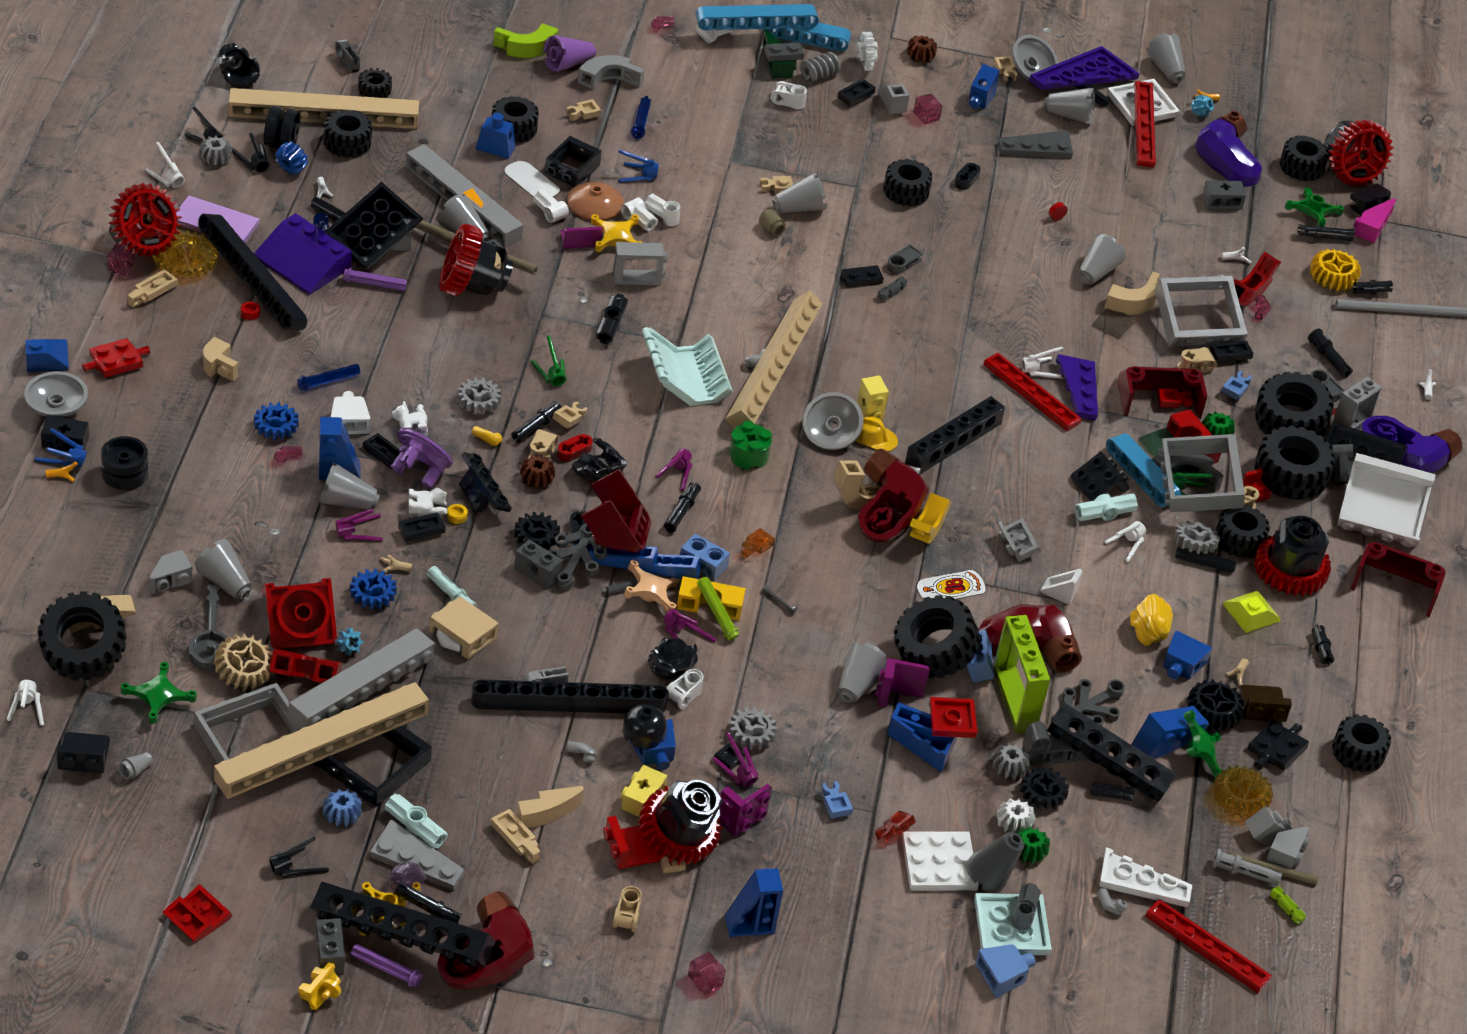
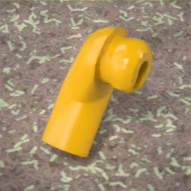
(491, 438)

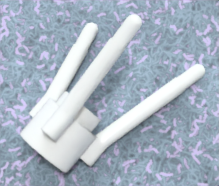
(173, 175)
(1032, 364)
(1132, 533)
(27, 694)

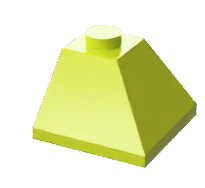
(1251, 611)

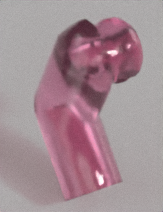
(661, 21)
(1263, 307)
(287, 452)

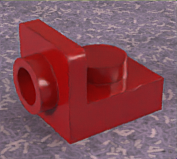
(1253, 479)

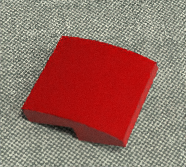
(197, 913)

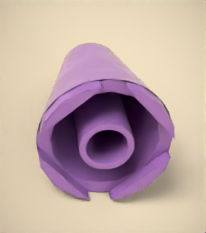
(567, 52)

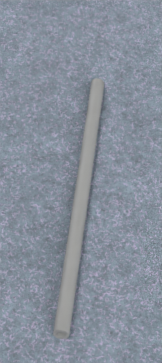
(1401, 308)

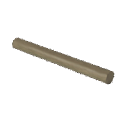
(1290, 873)

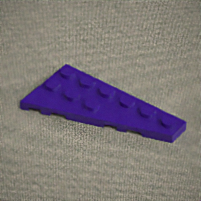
(1087, 68)

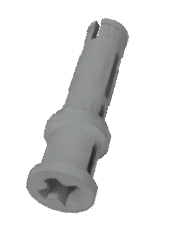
(1235, 864)

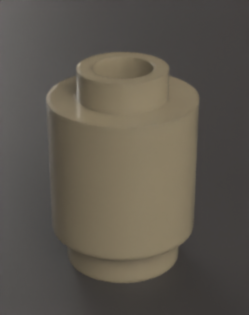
(772, 222)

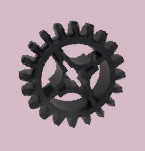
(1228, 703)

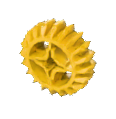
(1335, 269)

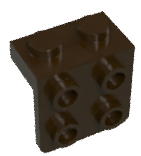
(1265, 703)

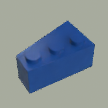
(336, 448)
(1166, 731)
(914, 732)
(757, 905)

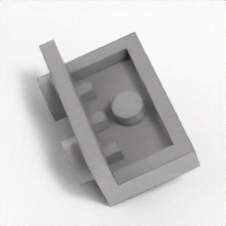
(1019, 539)

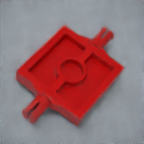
(115, 357)

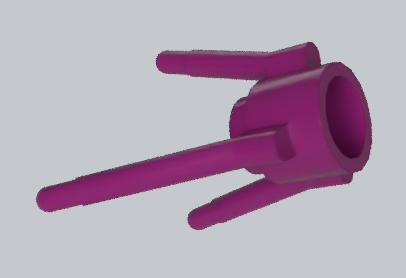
(679, 461)
(346, 526)
(677, 621)
(746, 773)

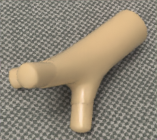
(395, 565)
(1239, 670)

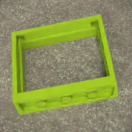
(1019, 642)

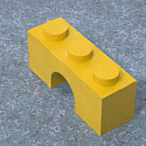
(691, 597)

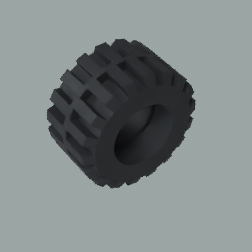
(521, 114)
(347, 133)
(1304, 158)
(907, 182)
(1242, 531)
(1361, 743)

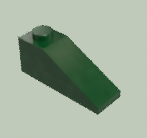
(778, 69)

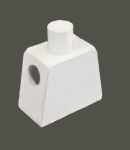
(353, 413)

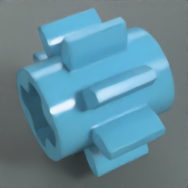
(1202, 105)
(354, 641)

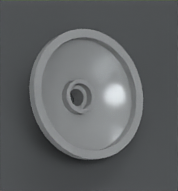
(1032, 55)
(56, 394)
(831, 409)

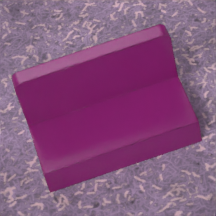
(581, 237)

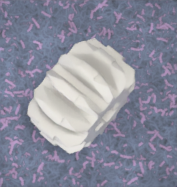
(1015, 815)

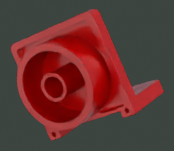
(300, 614)

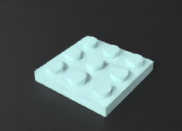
(996, 928)

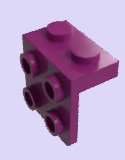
(901, 678)
(740, 814)

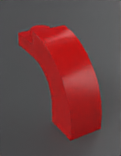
(1257, 279)

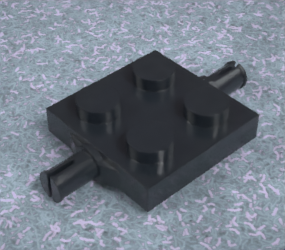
(1278, 745)

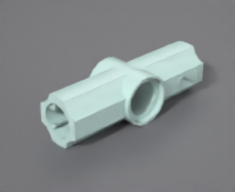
(1106, 507)
(416, 821)

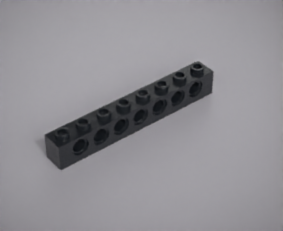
(330, 896)

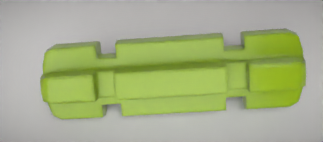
(1288, 905)

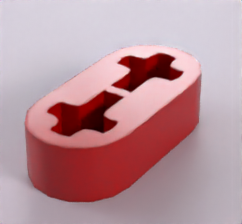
(574, 447)

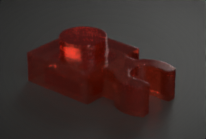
(895, 824)

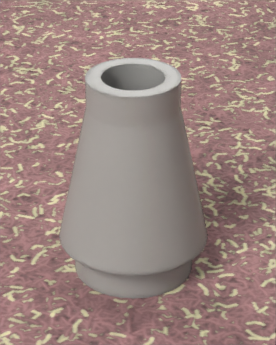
(133, 766)

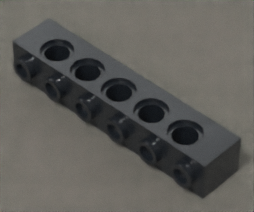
(955, 434)
(1123, 752)

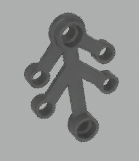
(577, 552)
(1114, 690)

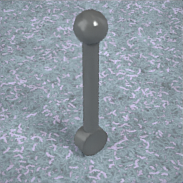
(791, 609)

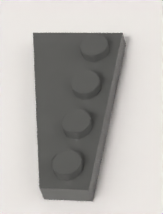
(1047, 144)

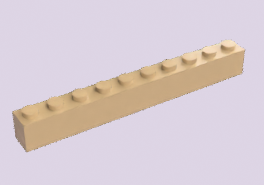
(317, 107)
(774, 360)
(320, 740)

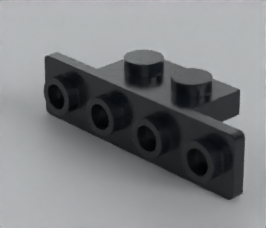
(480, 486)

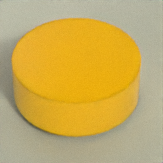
(457, 514)

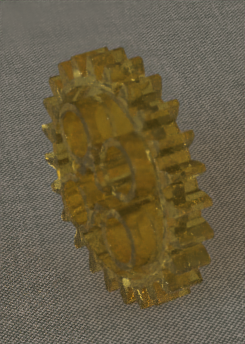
(199, 253)

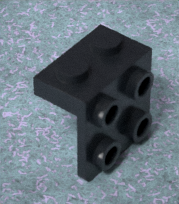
(1099, 477)
(83, 752)

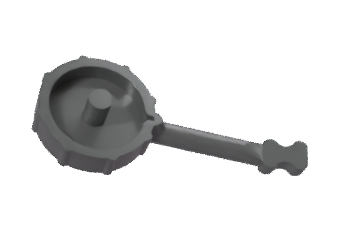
(204, 644)

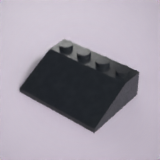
(374, 225)

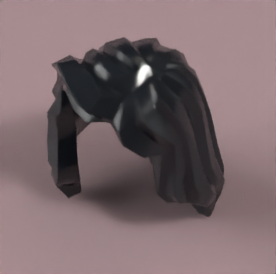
(237, 66)
(601, 465)
(672, 658)

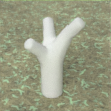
(322, 189)
(1235, 255)
(1428, 385)

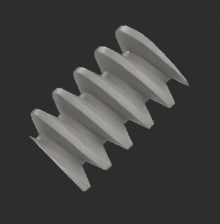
(820, 67)

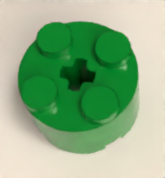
(750, 445)

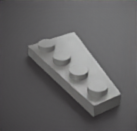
(400, 846)

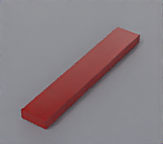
(1144, 124)
(1032, 392)
(1208, 946)

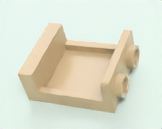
(465, 625)

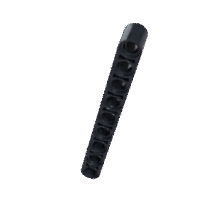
(252, 272)
(566, 696)

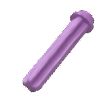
(374, 279)
(412, 977)

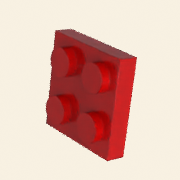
(953, 717)

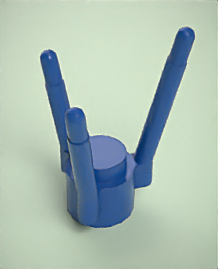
(649, 168)
(76, 454)

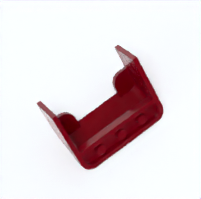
(1154, 377)
(621, 518)
(1403, 565)

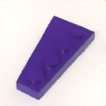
(1081, 383)

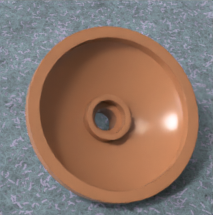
(596, 199)

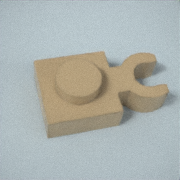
(1006, 66)
(585, 109)
(777, 184)
(569, 416)

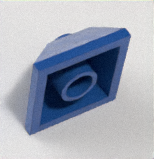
(46, 355)

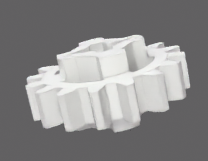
(867, 51)

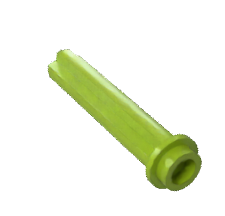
(718, 609)

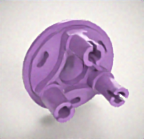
(421, 448)

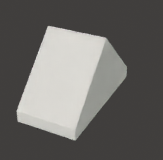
(1062, 586)

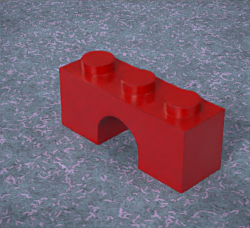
(1188, 425)
(304, 666)

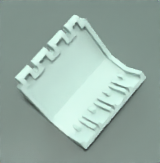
(689, 371)

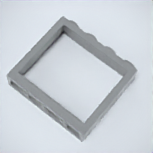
(1195, 338)
(1202, 445)
(235, 708)

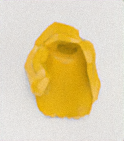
(1152, 620)

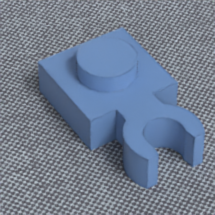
(1236, 386)
(835, 802)

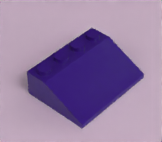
(304, 254)

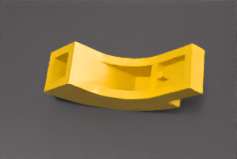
(931, 518)

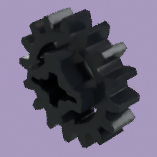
(537, 529)
(1044, 788)

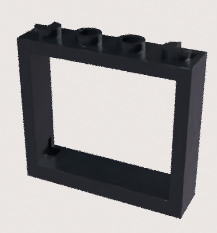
(375, 795)

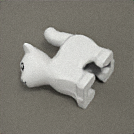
(415, 421)
(422, 502)

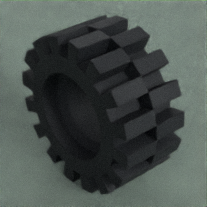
(375, 83)

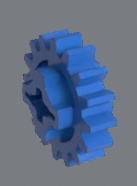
(276, 421)
(373, 589)

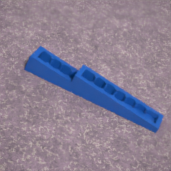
(651, 562)

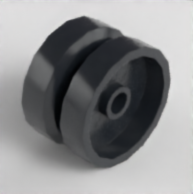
(281, 126)
(124, 462)

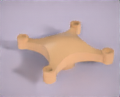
(650, 587)

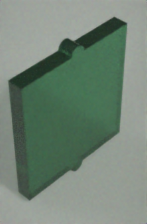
(1154, 440)

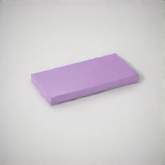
(193, 207)

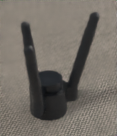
(210, 131)
(258, 160)
(281, 862)

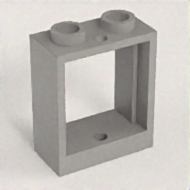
(632, 250)
(1357, 403)

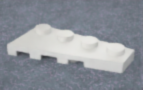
(1131, 878)

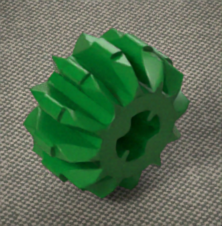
(1219, 424)
(1035, 844)

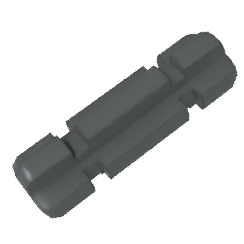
(892, 288)

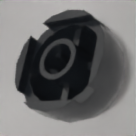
(645, 726)

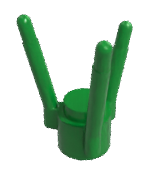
(556, 374)
(1181, 480)

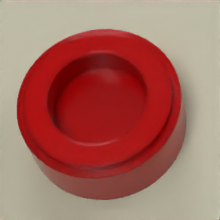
(1057, 211)
(250, 310)

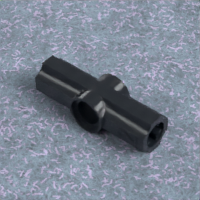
(612, 318)

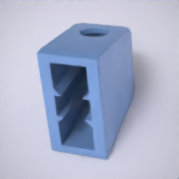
(1004, 967)

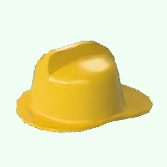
(876, 435)

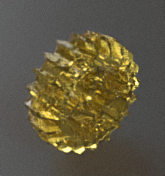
(1242, 791)

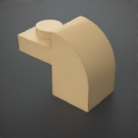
(218, 360)

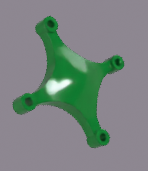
(1314, 206)
(158, 692)
(1202, 743)

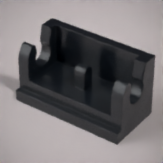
(1369, 197)

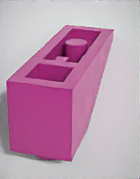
(1373, 220)

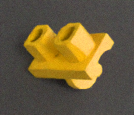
(324, 985)

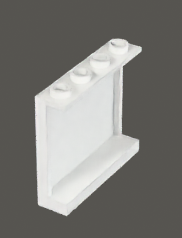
(1385, 500)

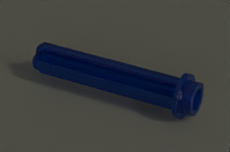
(638, 129)
(321, 221)
(329, 376)

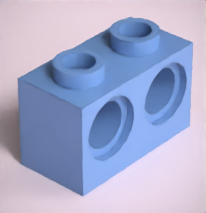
(712, 557)
(982, 664)

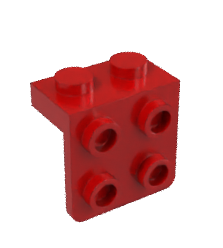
(627, 845)

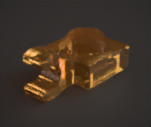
(757, 541)

